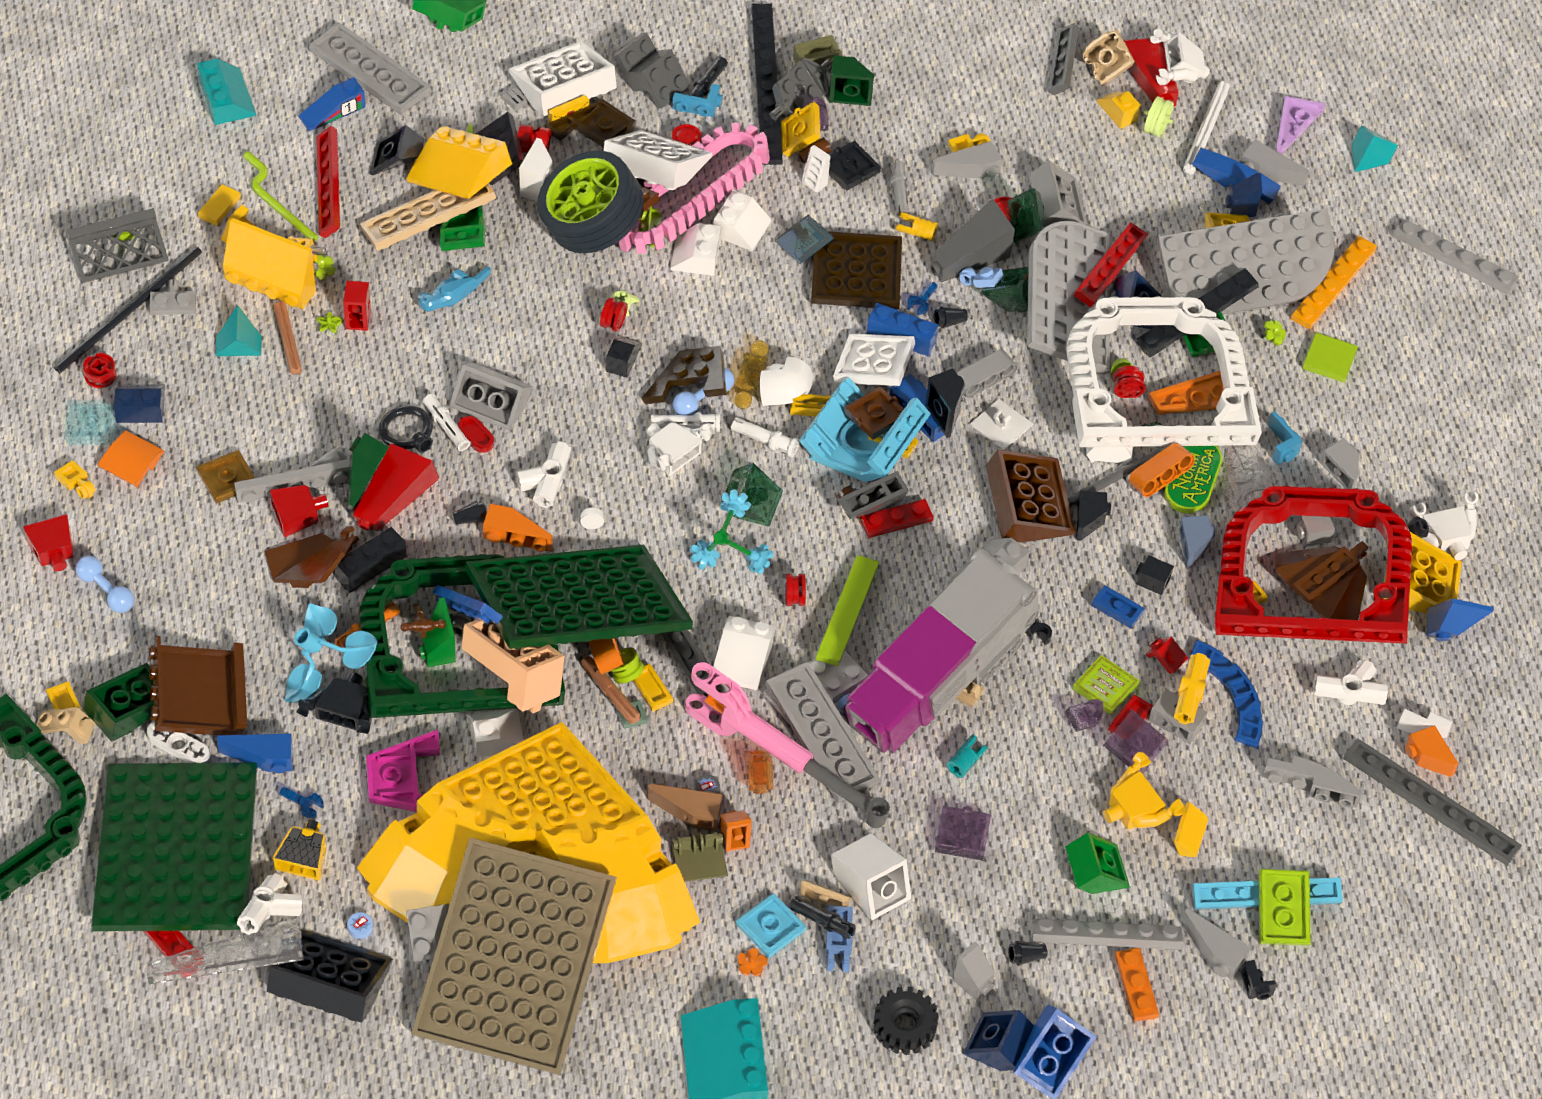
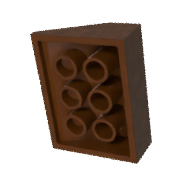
(1029, 496)

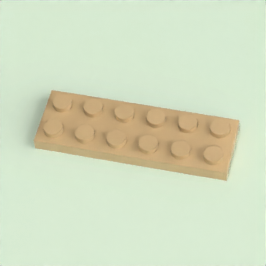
(420, 215)

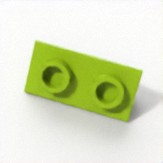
(649, 219)

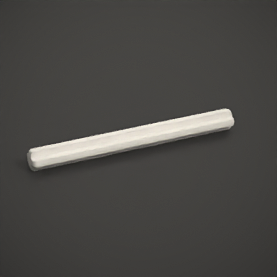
(1207, 125)

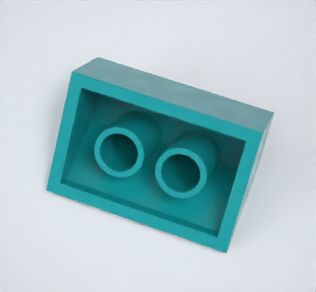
(225, 91)

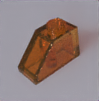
(759, 771)

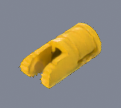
(920, 228)

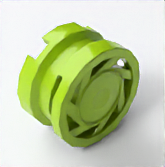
(630, 669)

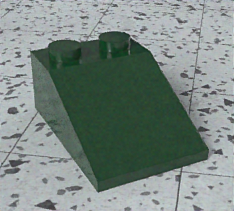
(362, 465)
(121, 702)

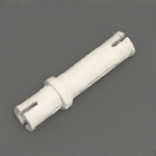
(433, 405)

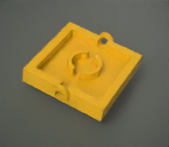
(800, 129)

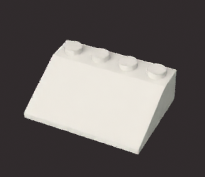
(564, 77)
(658, 158)

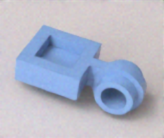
(985, 278)

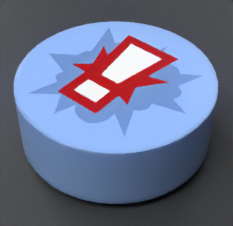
(360, 925)

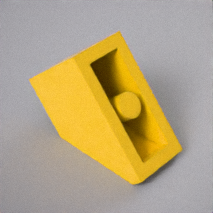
(1120, 107)

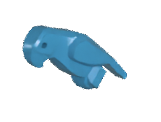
(451, 290)

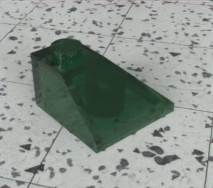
(1026, 214)
(1011, 290)

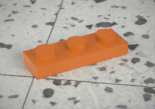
(1136, 984)

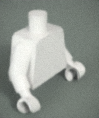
(1183, 58)

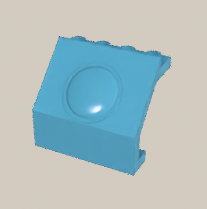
(846, 448)

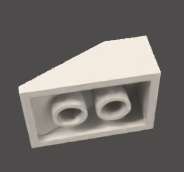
(744, 651)

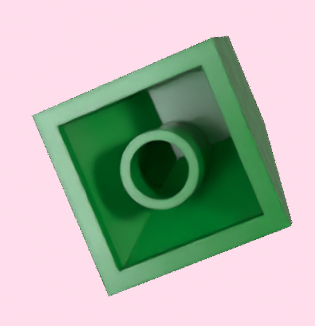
(439, 644)

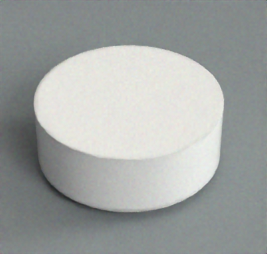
(592, 518)

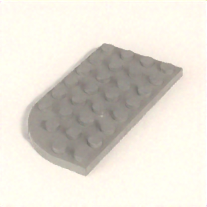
(1282, 253)
(1057, 267)

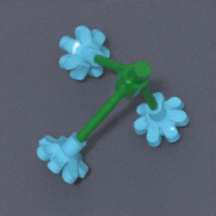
(705, 552)

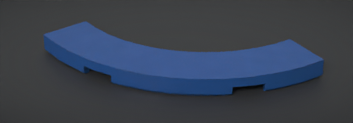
(1240, 690)

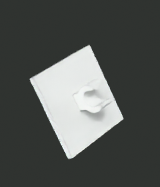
(1001, 424)

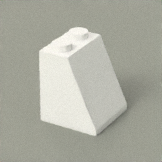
(872, 875)

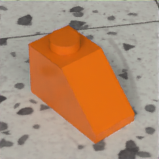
(1431, 751)
(735, 830)

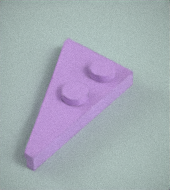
(1295, 119)

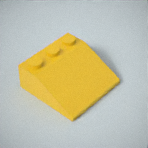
(1433, 575)

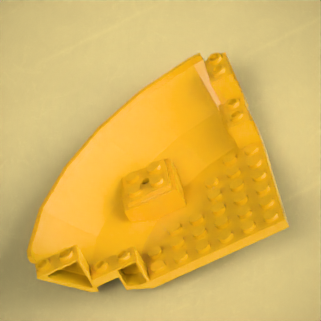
(547, 802)

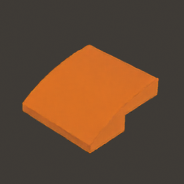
(130, 458)

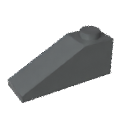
(874, 496)

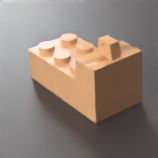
(531, 671)

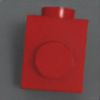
(1167, 653)

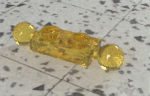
(749, 376)

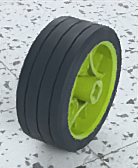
(590, 201)

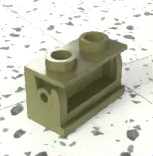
(817, 50)

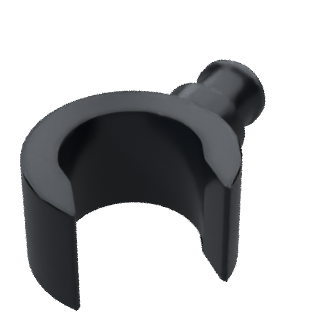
(1041, 627)

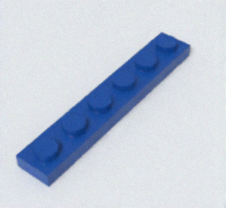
(467, 605)

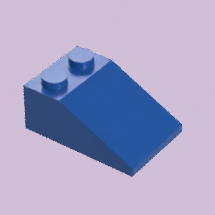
(1053, 1051)

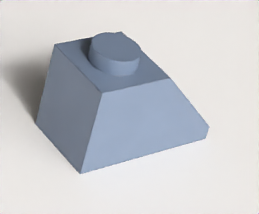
(1195, 537)

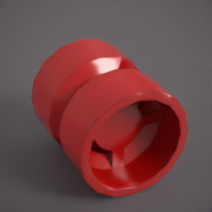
(528, 135)

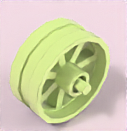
(1158, 117)

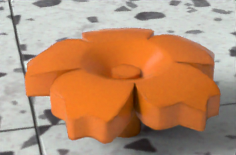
(751, 962)

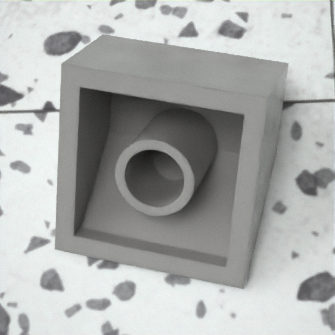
(425, 930)

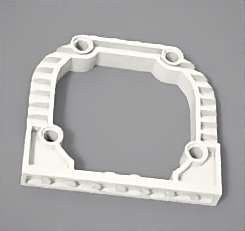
(1104, 427)

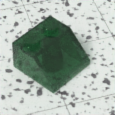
(761, 493)

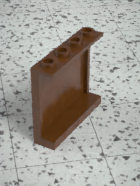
(198, 689)

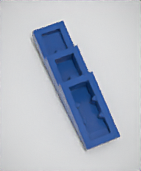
(1229, 171)

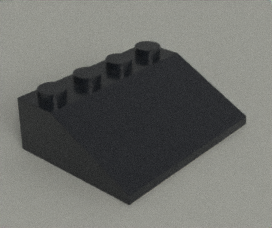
(331, 977)

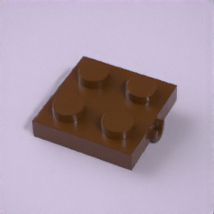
(874, 412)

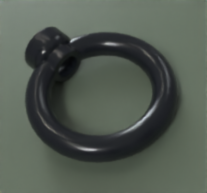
(419, 441)

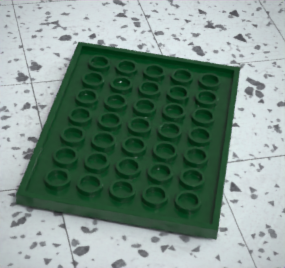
(578, 596)
(175, 846)

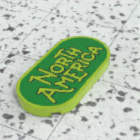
(1195, 486)

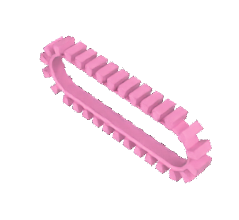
(714, 192)

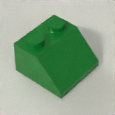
(1096, 864)

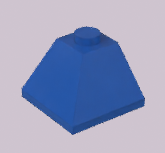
(1453, 618)

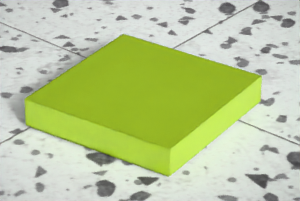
(1330, 357)

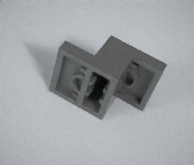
(651, 70)

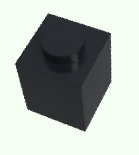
(1154, 574)

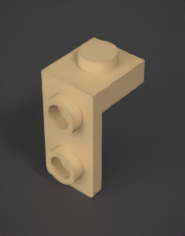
(71, 720)

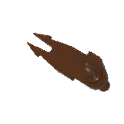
(421, 624)

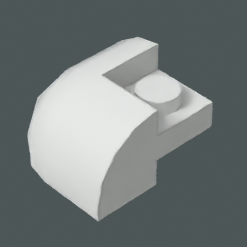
(784, 382)

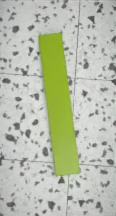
(847, 611)

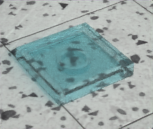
(91, 424)

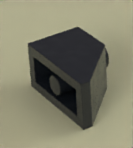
(622, 356)
(1091, 512)

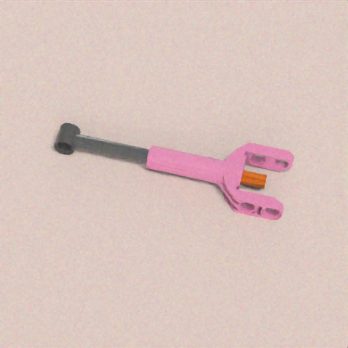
(738, 717)

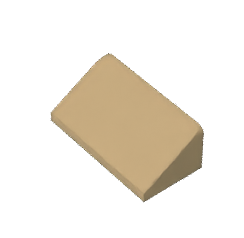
(823, 895)

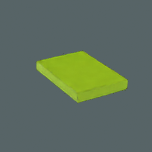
(1284, 907)

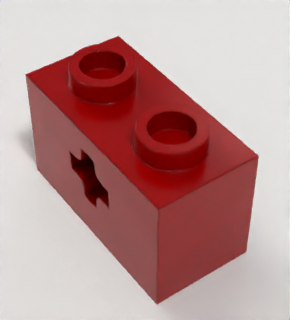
(357, 305)

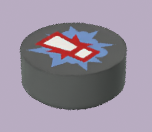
(707, 783)

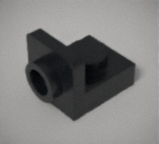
(1254, 982)

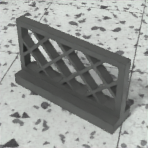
(113, 227)

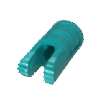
(965, 757)

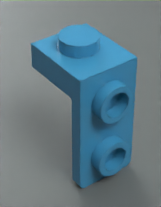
(699, 105)
(1291, 440)

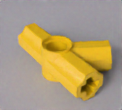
(1192, 688)

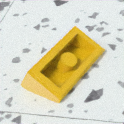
(1190, 831)

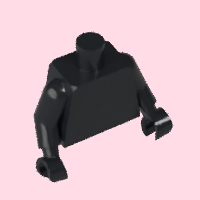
(341, 704)

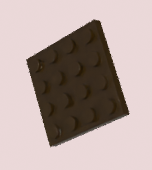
(858, 271)

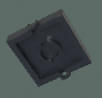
(852, 165)

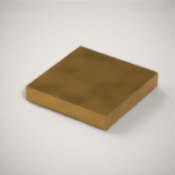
(222, 473)

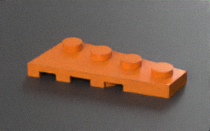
(1188, 396)

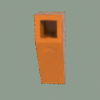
(512, 527)

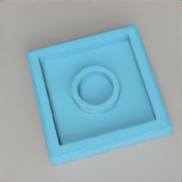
(771, 925)

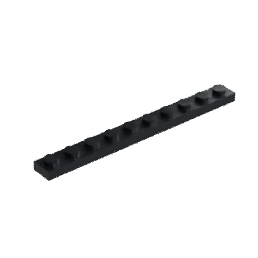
(766, 78)

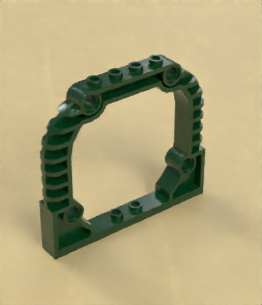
(392, 692)
(52, 845)

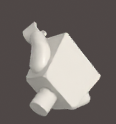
(675, 445)
(1451, 528)

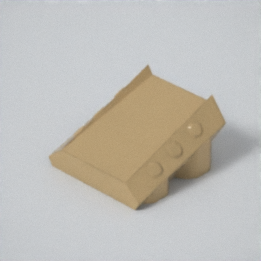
(1108, 57)

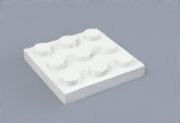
(874, 359)

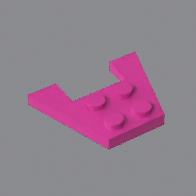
(394, 772)

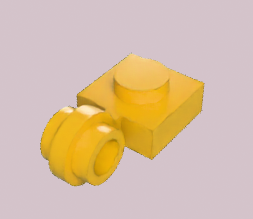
(964, 142)
(72, 476)

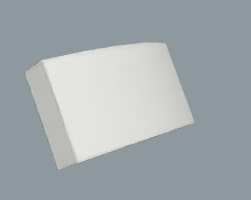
(1413, 722)

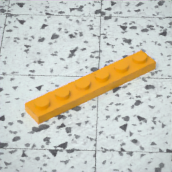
(1334, 282)

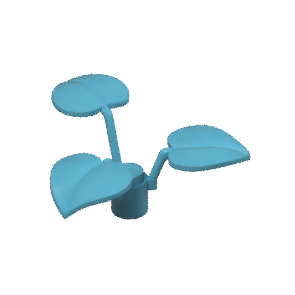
(321, 622)

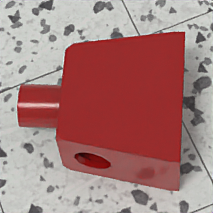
(296, 508)
(51, 541)

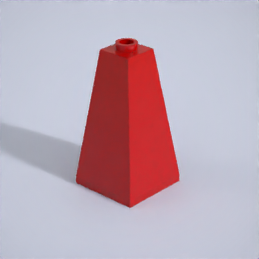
(395, 485)

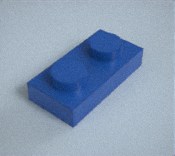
(1117, 606)

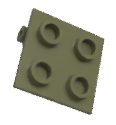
(700, 856)

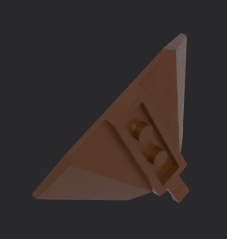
(309, 559)
(1326, 578)

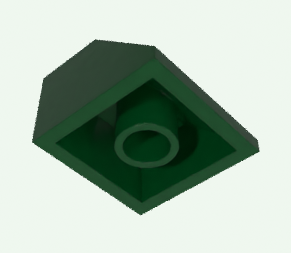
(850, 82)

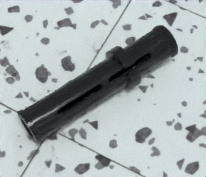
(717, 66)
(830, 920)

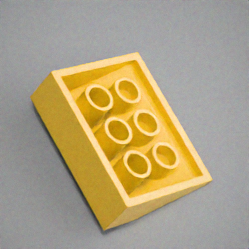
(459, 162)
(269, 264)

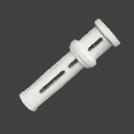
(690, 421)
(775, 440)

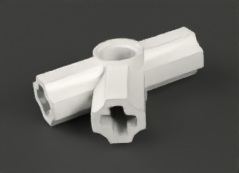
(547, 477)
(1352, 687)
(269, 901)

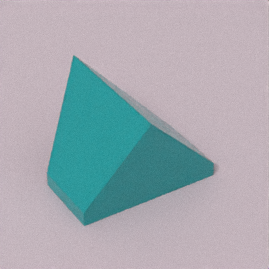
(1371, 149)
(238, 337)

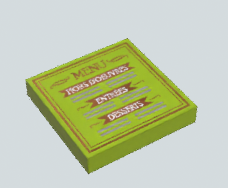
(1106, 683)

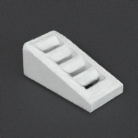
(816, 172)

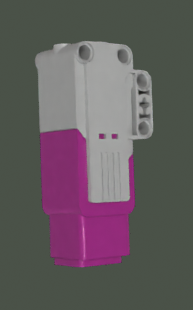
(950, 644)

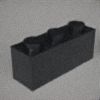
(370, 559)

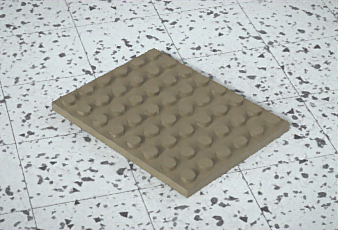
(514, 956)

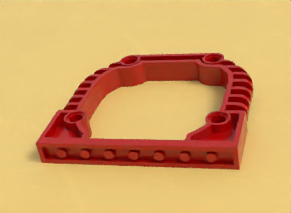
(1380, 622)

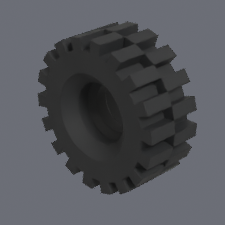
(908, 1004)

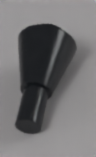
(1418, 527)

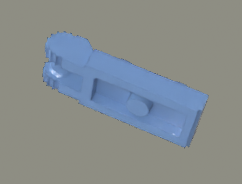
(838, 944)

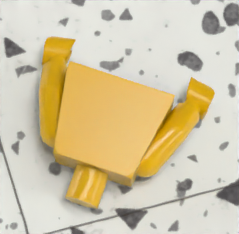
(1136, 801)

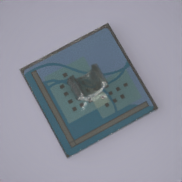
(804, 239)

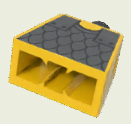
(302, 851)

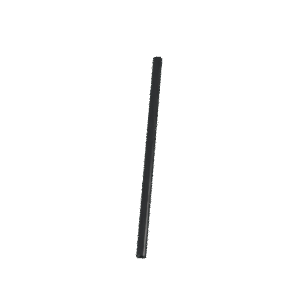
(127, 310)

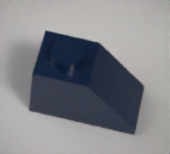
(1245, 196)

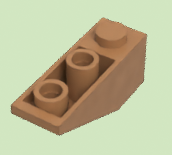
(690, 806)

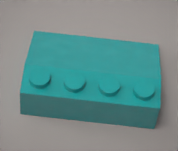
(725, 1051)

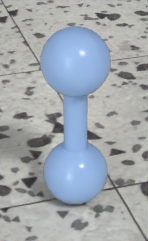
(687, 403)
(119, 598)

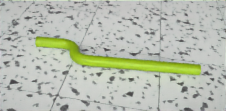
(270, 200)

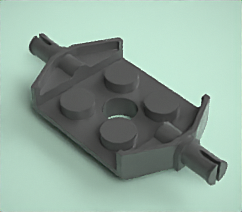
(810, 80)

